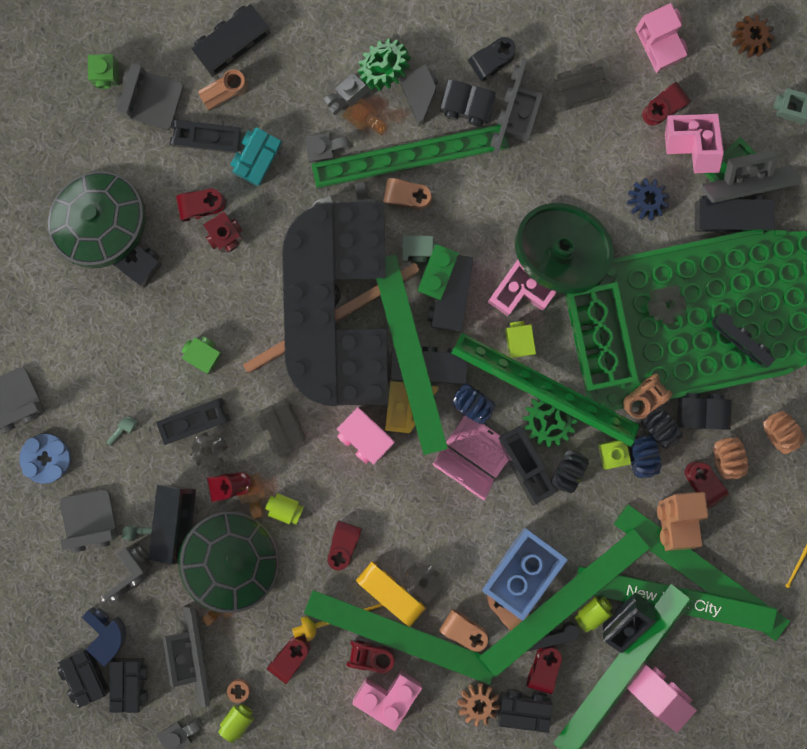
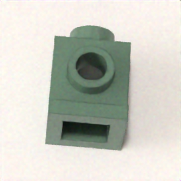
(799, 101)
(418, 248)

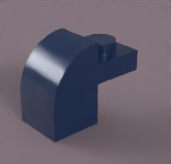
(110, 637)

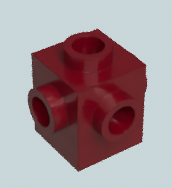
(217, 226)

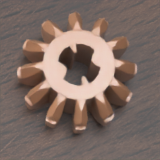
(783, 432)
(730, 458)
(469, 702)

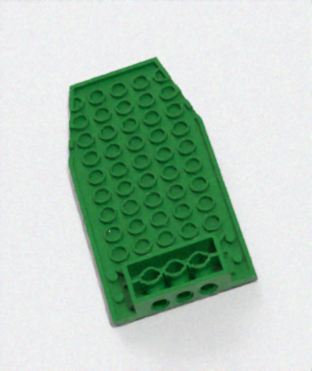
(746, 274)

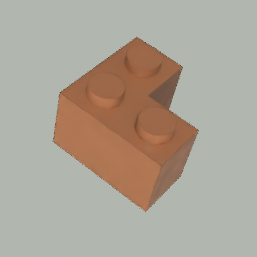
(681, 519)

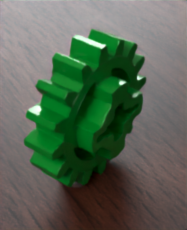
(384, 64)
(542, 435)

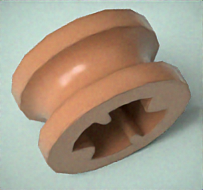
(233, 696)

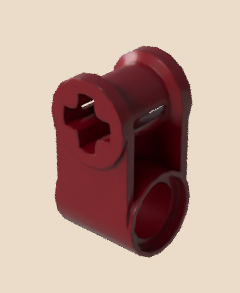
(667, 103)
(196, 204)
(708, 483)
(228, 485)
(344, 541)
(368, 656)
(287, 660)
(544, 673)

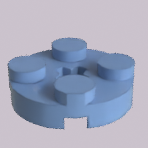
(34, 468)

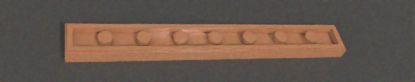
(340, 313)

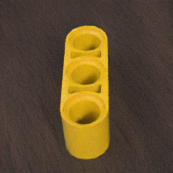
(390, 594)

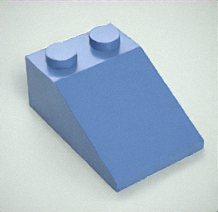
(524, 574)

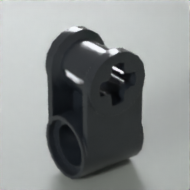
(489, 59)

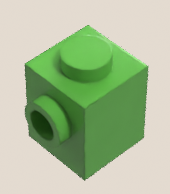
(103, 71)
(201, 354)

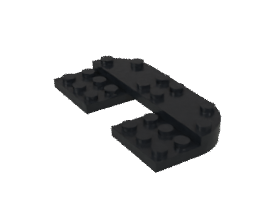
(324, 246)

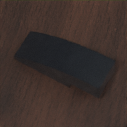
(527, 466)

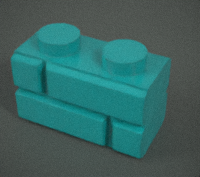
(256, 156)

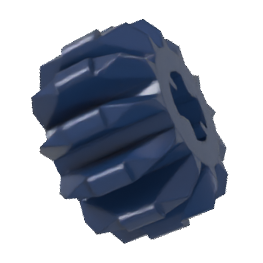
(657, 201)
(473, 404)
(645, 457)

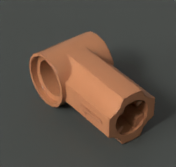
(220, 90)

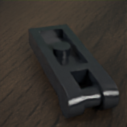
(206, 136)
(742, 339)
(192, 421)
(568, 633)

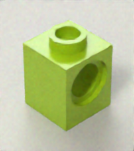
(520, 340)
(614, 454)

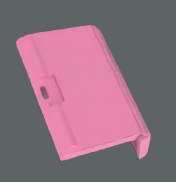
(478, 446)

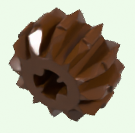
(744, 31)

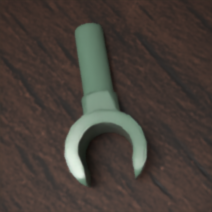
(126, 424)
(130, 532)

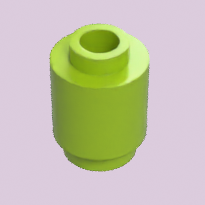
(284, 509)
(594, 613)
(236, 723)

